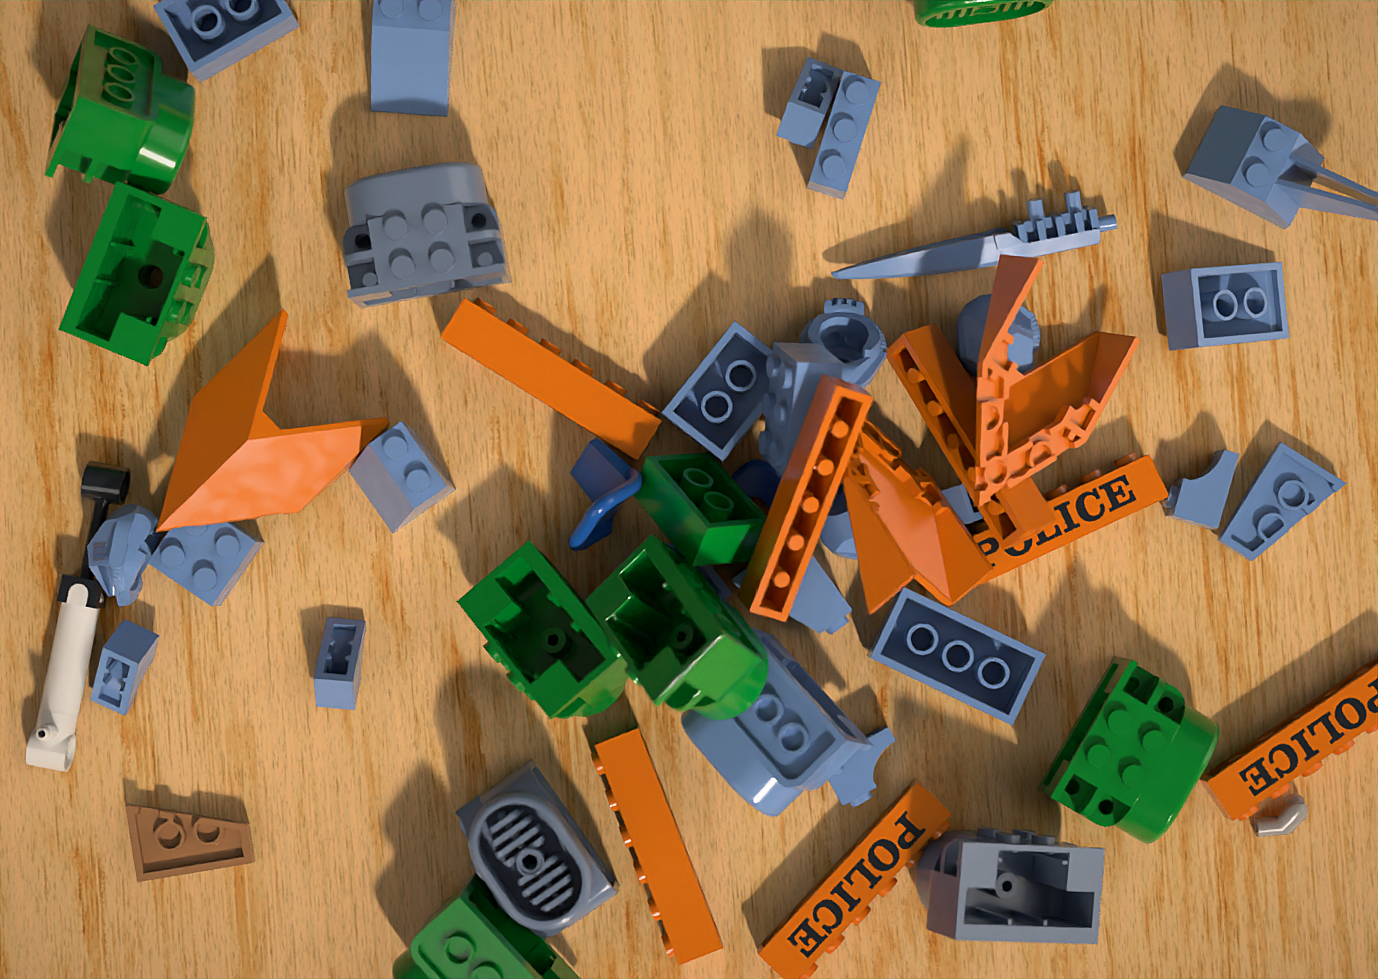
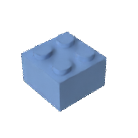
(206, 558)

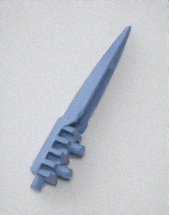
(1029, 238)

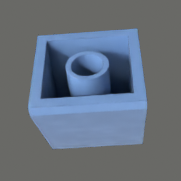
(400, 476)
(817, 600)

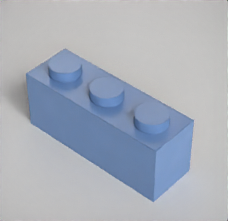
(843, 135)

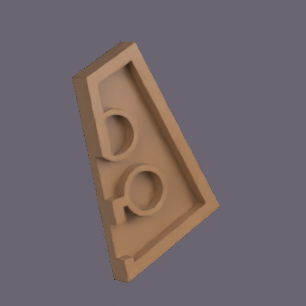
(185, 843)

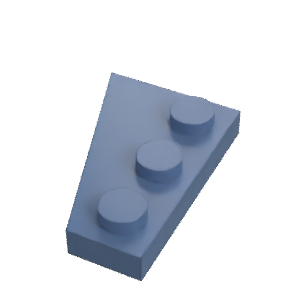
(1276, 500)

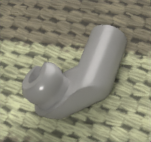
(1286, 822)

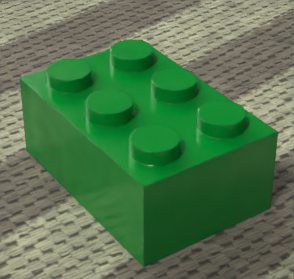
(700, 508)

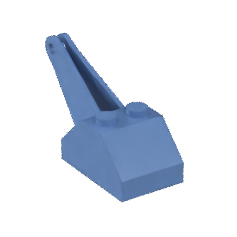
(1271, 170)

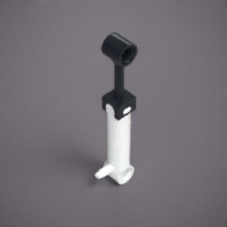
(81, 597)

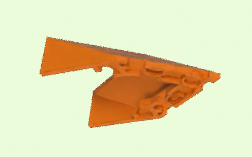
(1048, 408)
(239, 461)
(905, 526)

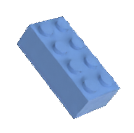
(956, 655)

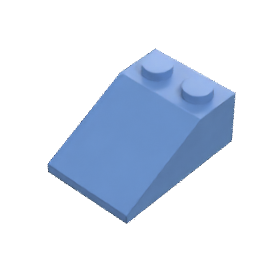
(412, 56)
(1225, 305)

